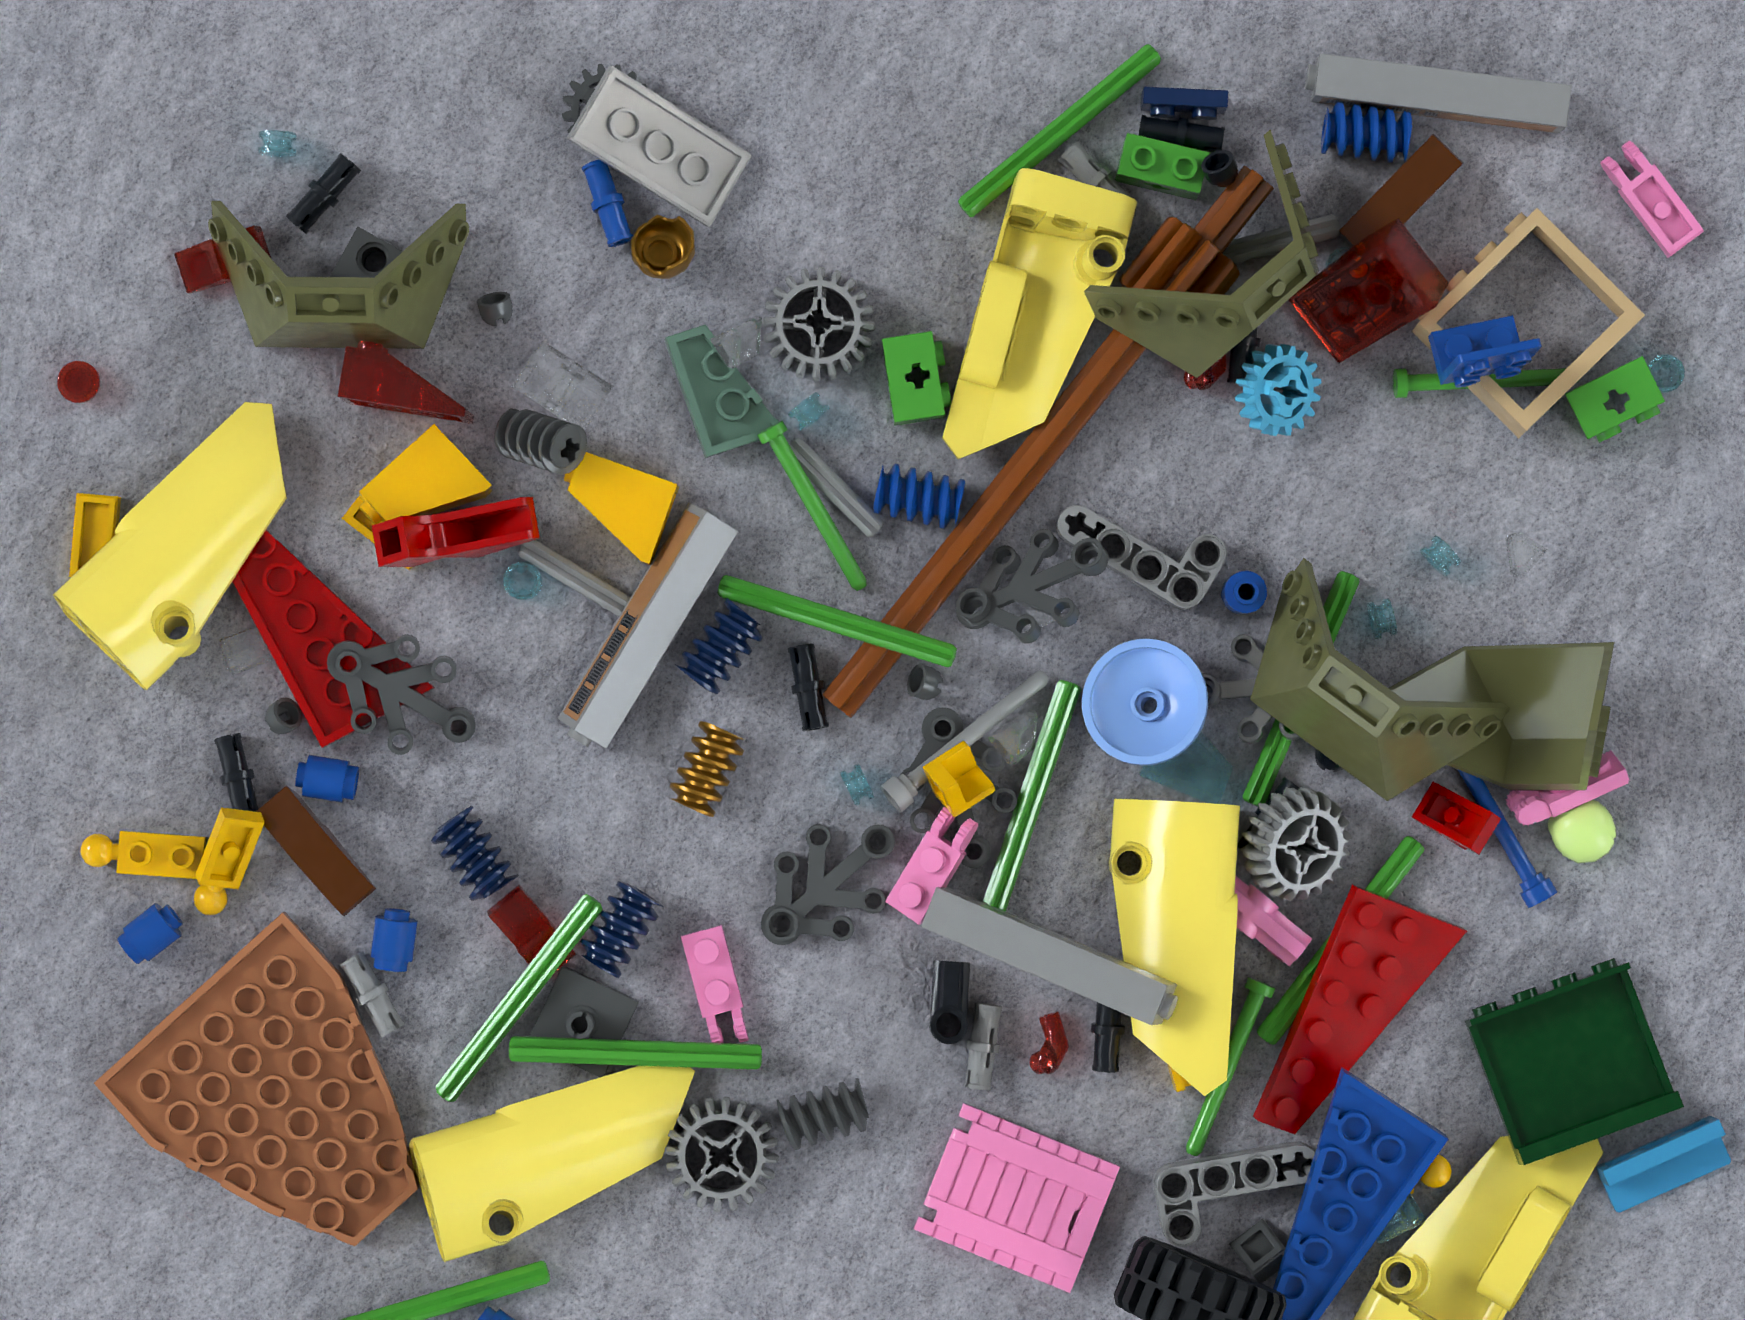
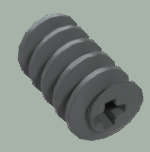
(540, 440)
(824, 1114)

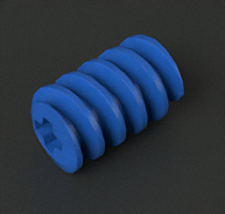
(1366, 131)
(918, 496)

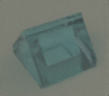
(1405, 1219)

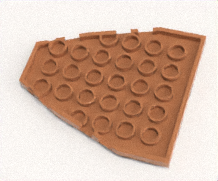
(273, 1090)

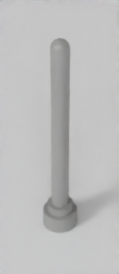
(902, 789)

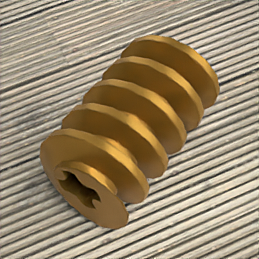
(707, 768)

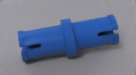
(607, 203)

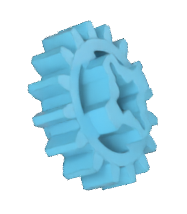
(1284, 369)

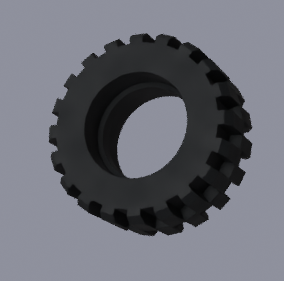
(1179, 1285)

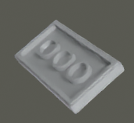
(659, 146)

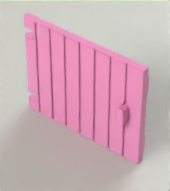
(1016, 1198)

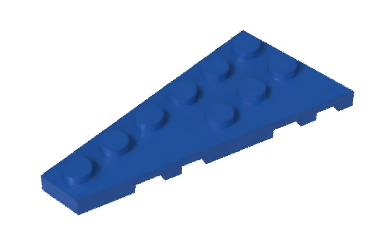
(1356, 1183)

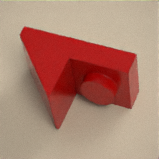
(1456, 818)

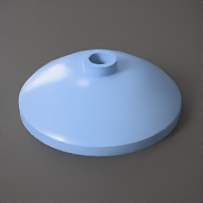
(1123, 684)

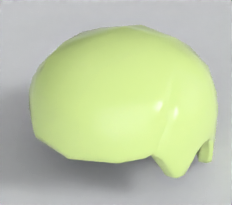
(1583, 832)

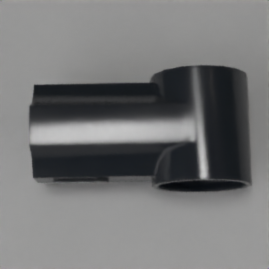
(950, 995)

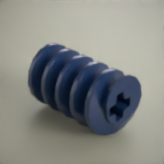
(721, 647)
(473, 855)
(619, 929)

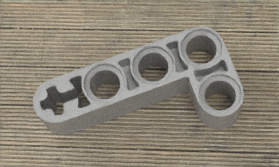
(1135, 549)
(1235, 1182)

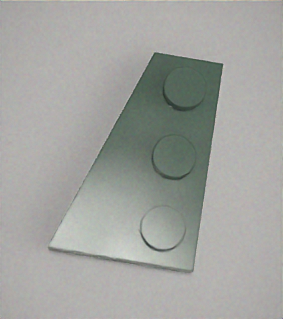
(717, 397)

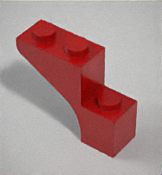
(455, 534)

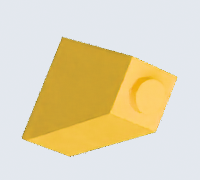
(423, 481)
(625, 502)

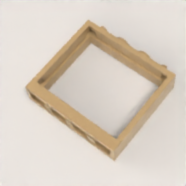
(1488, 258)

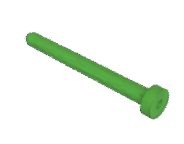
(1425, 382)
(813, 503)
(1237, 1042)

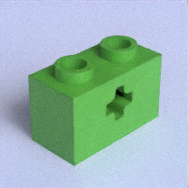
(1161, 166)
(902, 355)
(1589, 399)

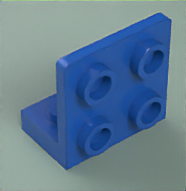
(1480, 350)

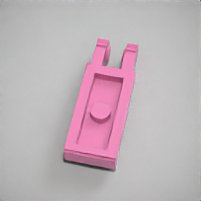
(1653, 201)
(1539, 805)
(930, 867)
(714, 980)

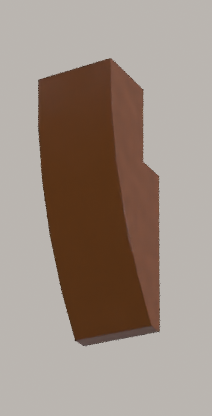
(1404, 190)
(315, 850)

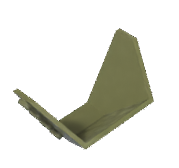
(337, 312)
(1202, 327)
(1347, 710)
(1555, 713)

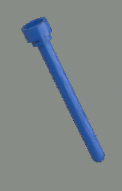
(1534, 885)

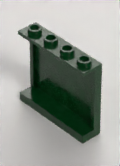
(1571, 1062)

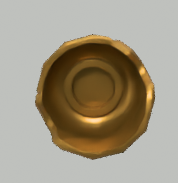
(663, 247)

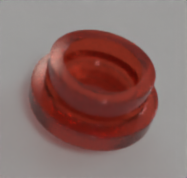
(78, 382)

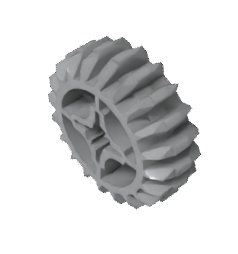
(838, 324)
(1303, 851)
(707, 1140)

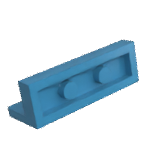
(1664, 1163)

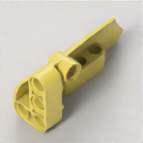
(1034, 305)
(180, 548)
(1181, 924)
(544, 1154)
(1483, 1238)

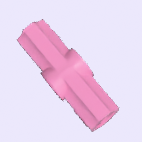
(1261, 920)

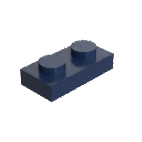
(1202, 103)

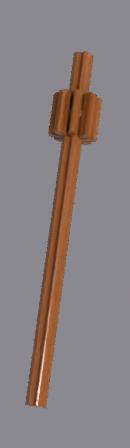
(1171, 261)

